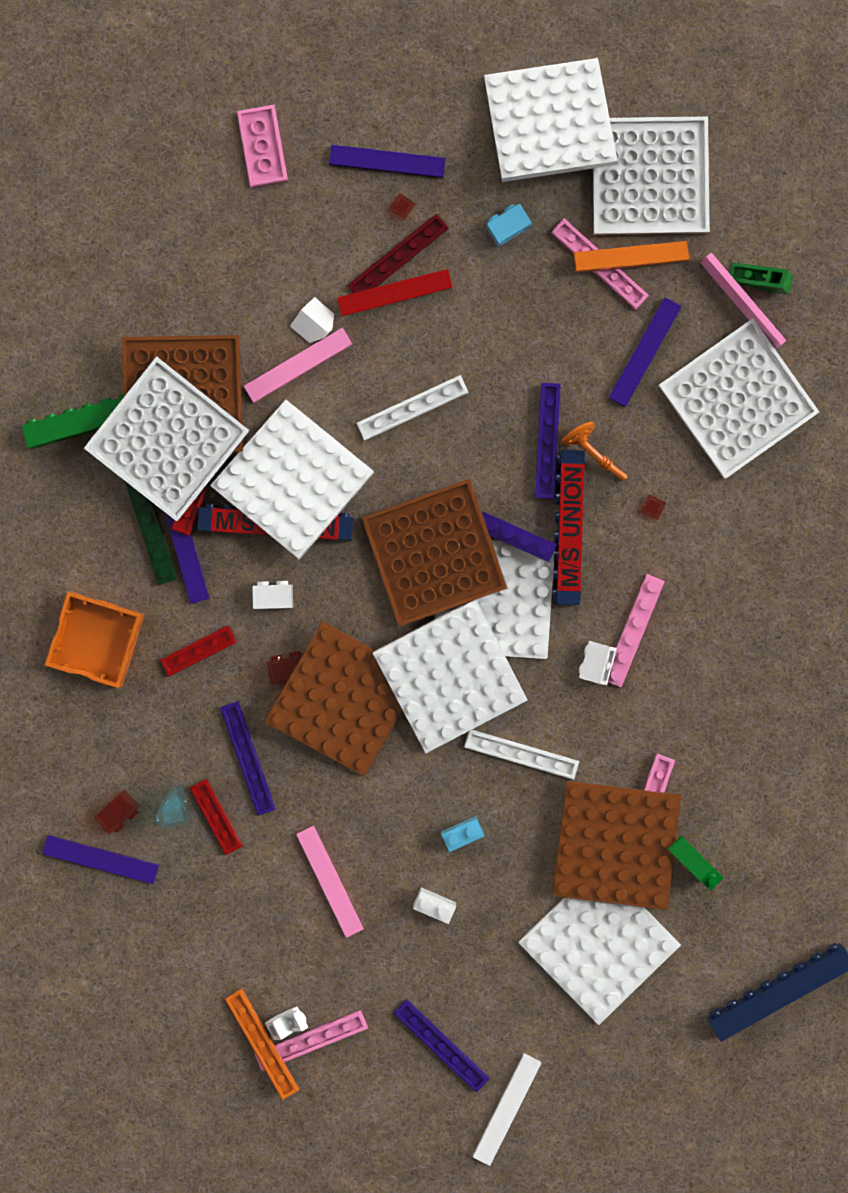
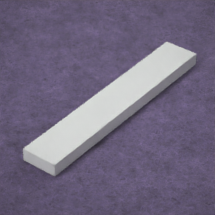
(412, 407)
(521, 754)
(506, 1109)

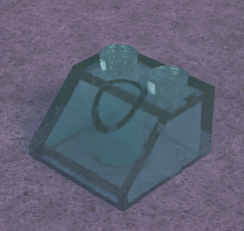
(173, 808)

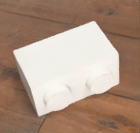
(272, 596)
(597, 663)
(434, 905)

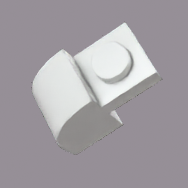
(286, 1023)

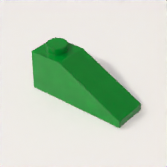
(762, 277)
(695, 863)

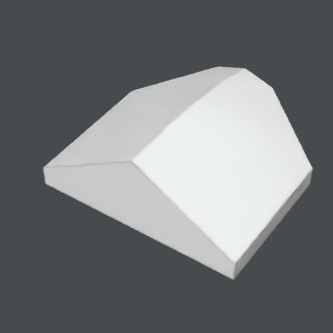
(313, 321)

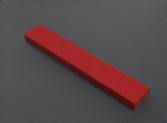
(394, 292)

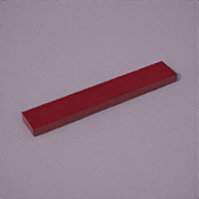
(400, 255)

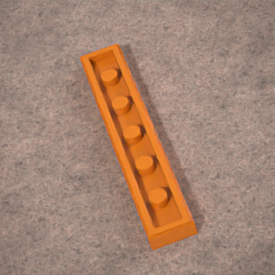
(631, 256)
(262, 1044)

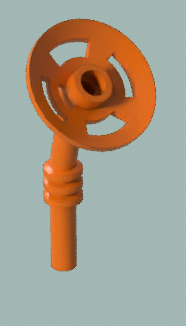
(580, 437)

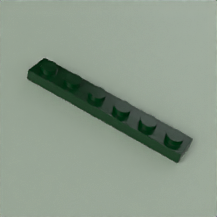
(152, 536)

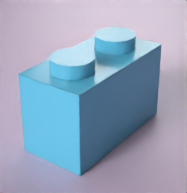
(509, 224)
(462, 834)

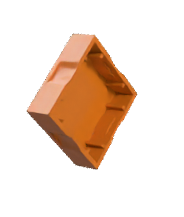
(95, 639)

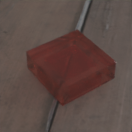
(402, 206)
(653, 507)

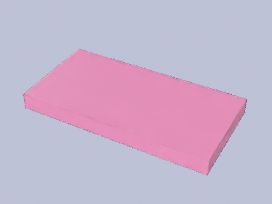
(262, 146)

